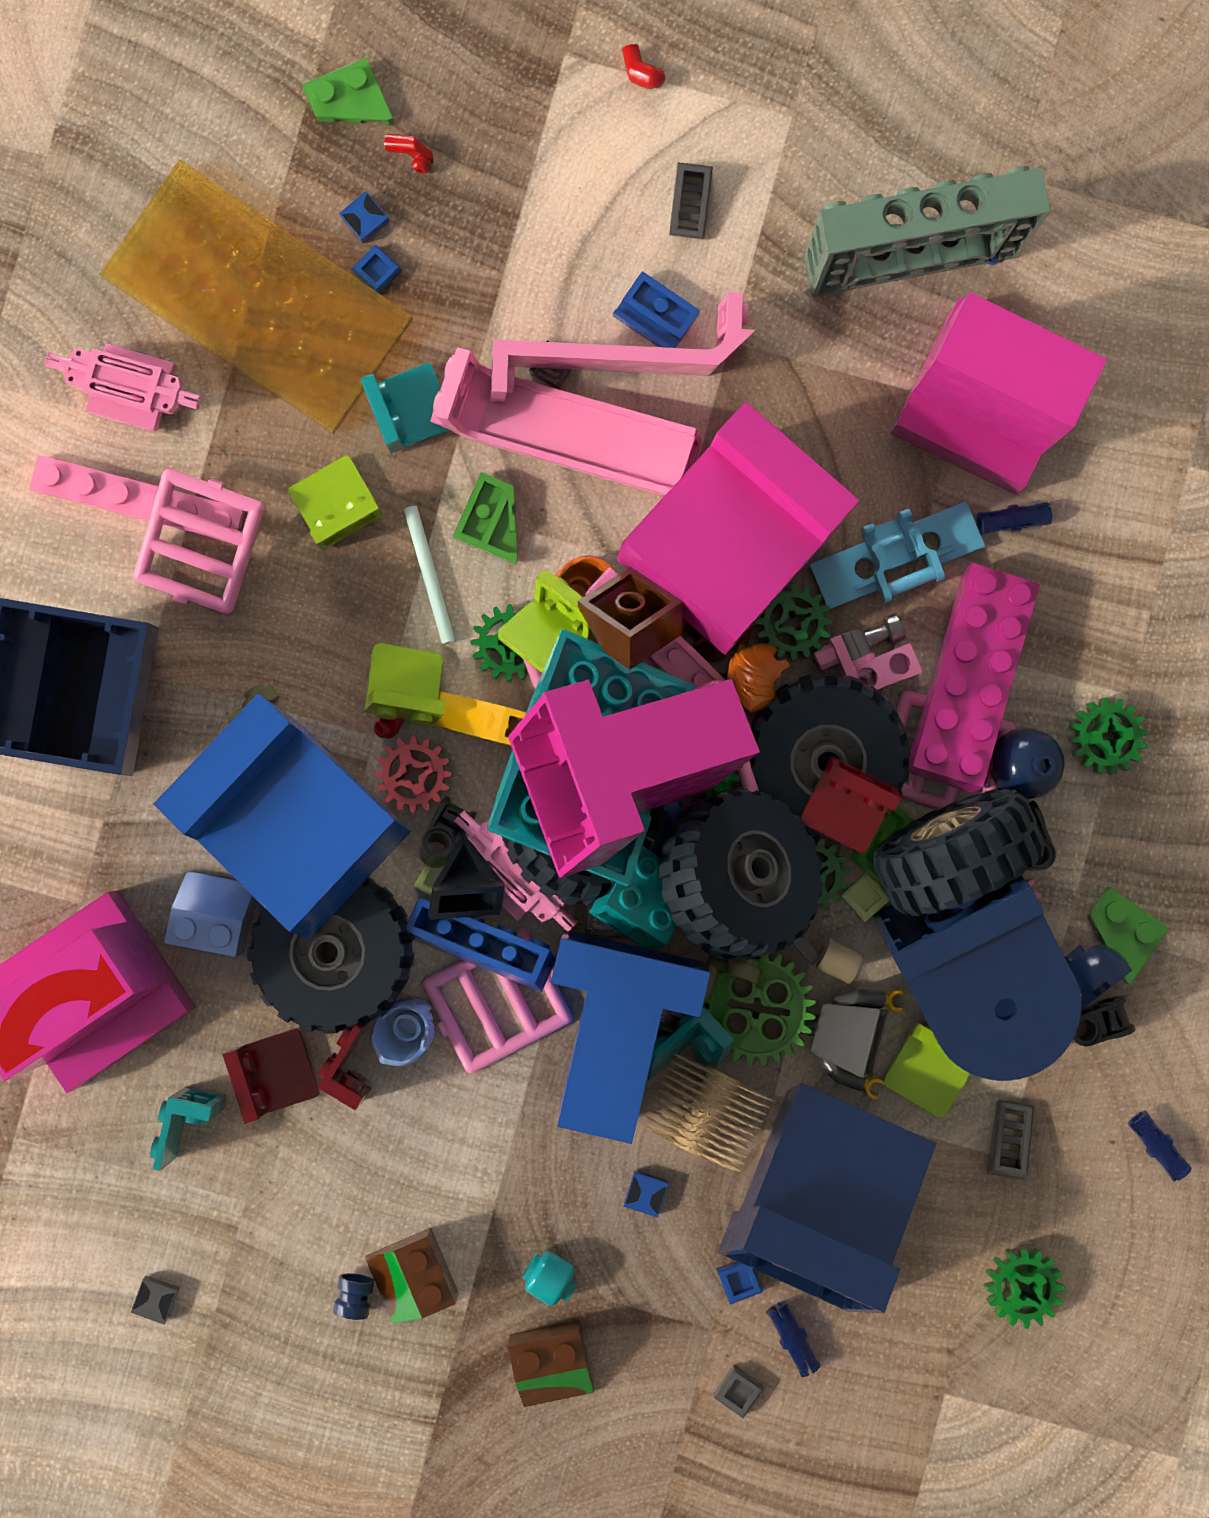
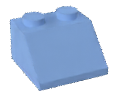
(210, 915)

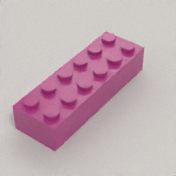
(972, 678)

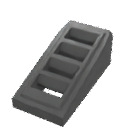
(695, 171)
(1024, 1142)

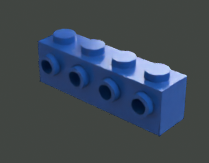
(484, 946)

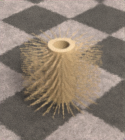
(706, 1113)

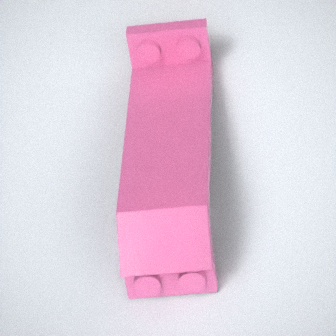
(618, 358)
(565, 428)

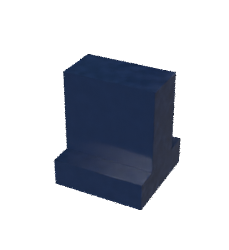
(73, 686)
(830, 1201)

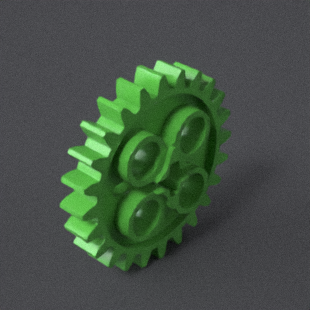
(754, 1039)

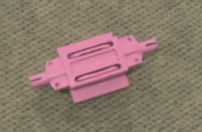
(125, 385)
(518, 894)

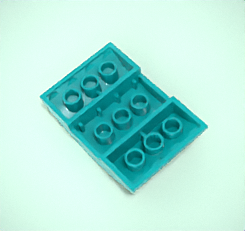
(615, 690)

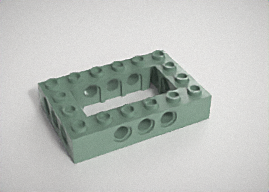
(849, 235)

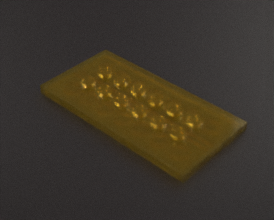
(256, 296)

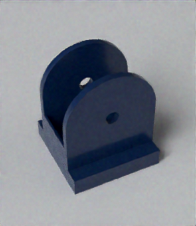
(989, 981)

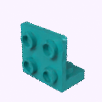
(404, 406)
(638, 908)
(709, 1042)
(186, 1106)

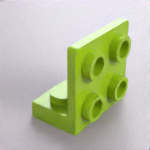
(335, 502)

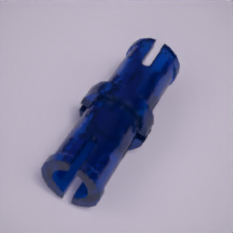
(1014, 518)
(1159, 1146)
(793, 1338)

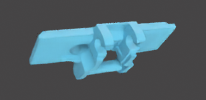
(893, 546)

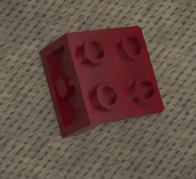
(849, 805)
(270, 1074)
(344, 1086)

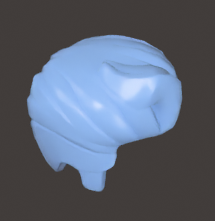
(403, 1032)

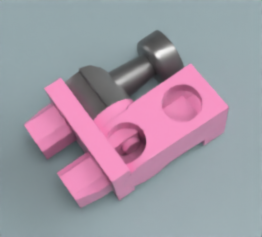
(857, 659)

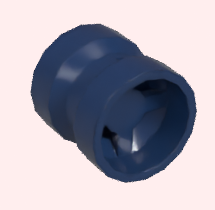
(353, 1296)

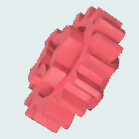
(407, 759)

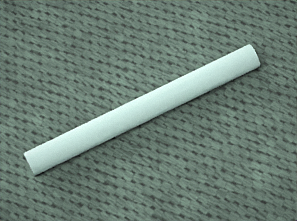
(429, 575)

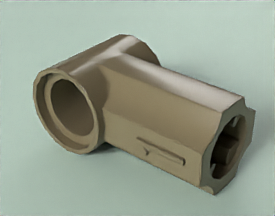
(839, 961)

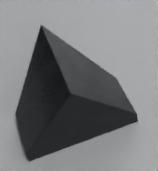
(466, 886)

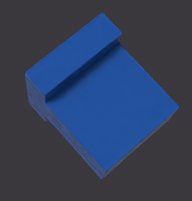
(282, 816)
(618, 1026)

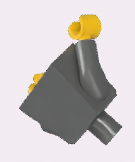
(850, 1036)

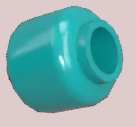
(549, 1278)

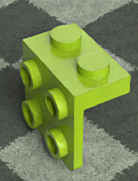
(538, 624)
(404, 684)
(925, 1073)

